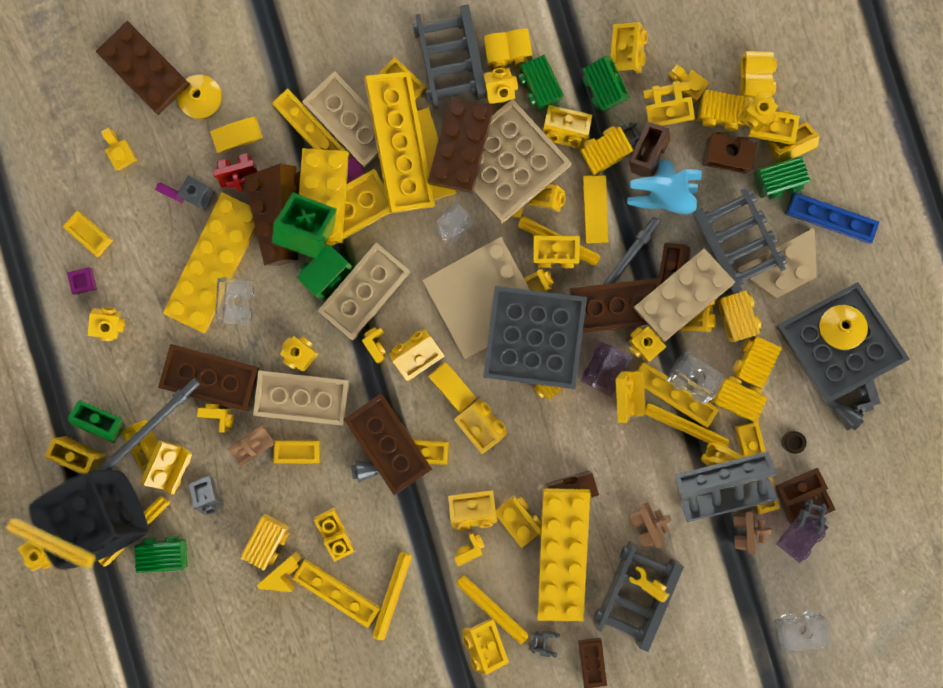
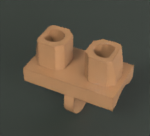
(251, 445)
(654, 534)
(748, 541)

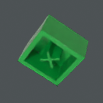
(304, 225)
(324, 273)

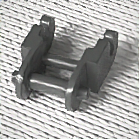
(631, 127)
(806, 513)
(544, 635)

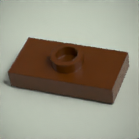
(592, 663)

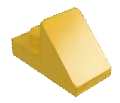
(277, 579)

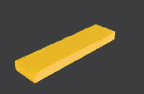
(305, 122)
(430, 142)
(656, 384)
(752, 443)
(336, 593)

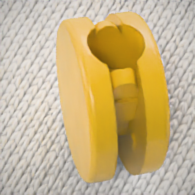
(718, 454)

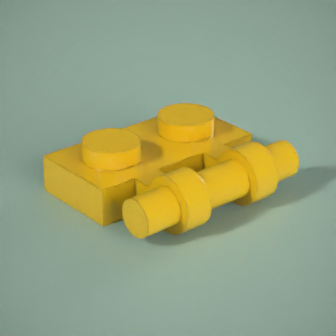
(671, 111)

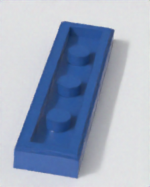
(832, 218)

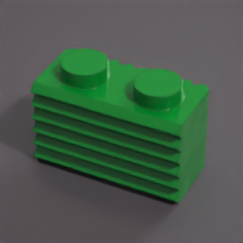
(540, 83)
(605, 84)
(782, 177)
(96, 421)
(161, 555)

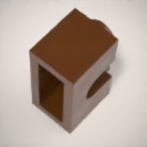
(655, 140)
(717, 157)
(584, 481)

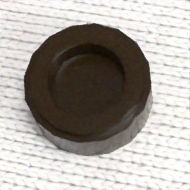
(794, 442)

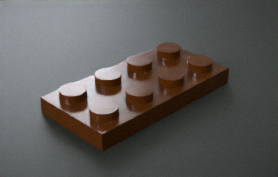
(142, 68)
(461, 145)
(613, 303)
(221, 379)
(388, 444)

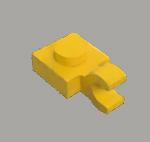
(697, 83)
(119, 151)
(654, 588)

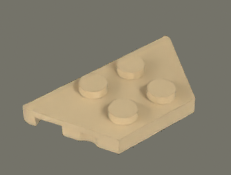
(800, 266)

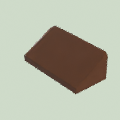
(673, 258)

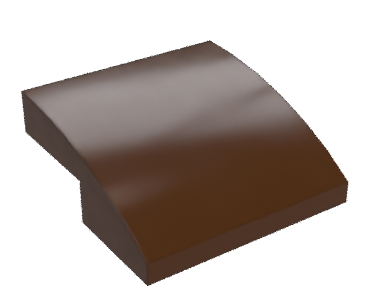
(799, 490)

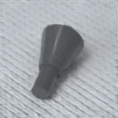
(849, 417)
(363, 470)

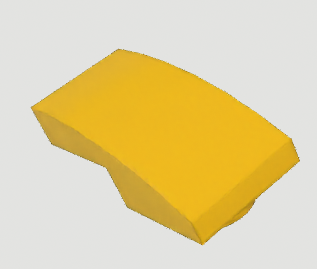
(236, 134)
(452, 387)
(334, 534)

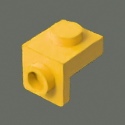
(540, 281)
(213, 411)

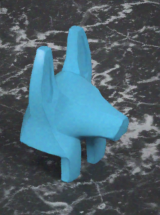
(667, 189)

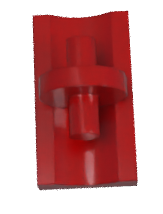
(234, 175)

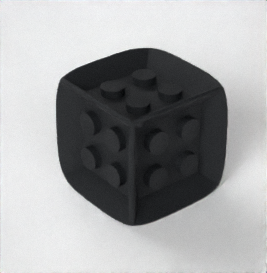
(92, 513)

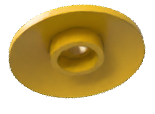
(208, 101)
(835, 334)

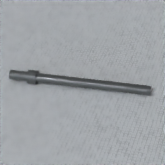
(641, 238)
(179, 397)

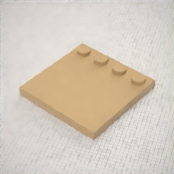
(516, 162)
(466, 293)

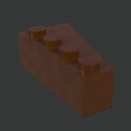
(268, 194)

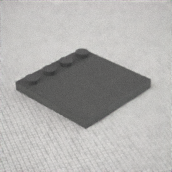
(535, 337)
(836, 370)

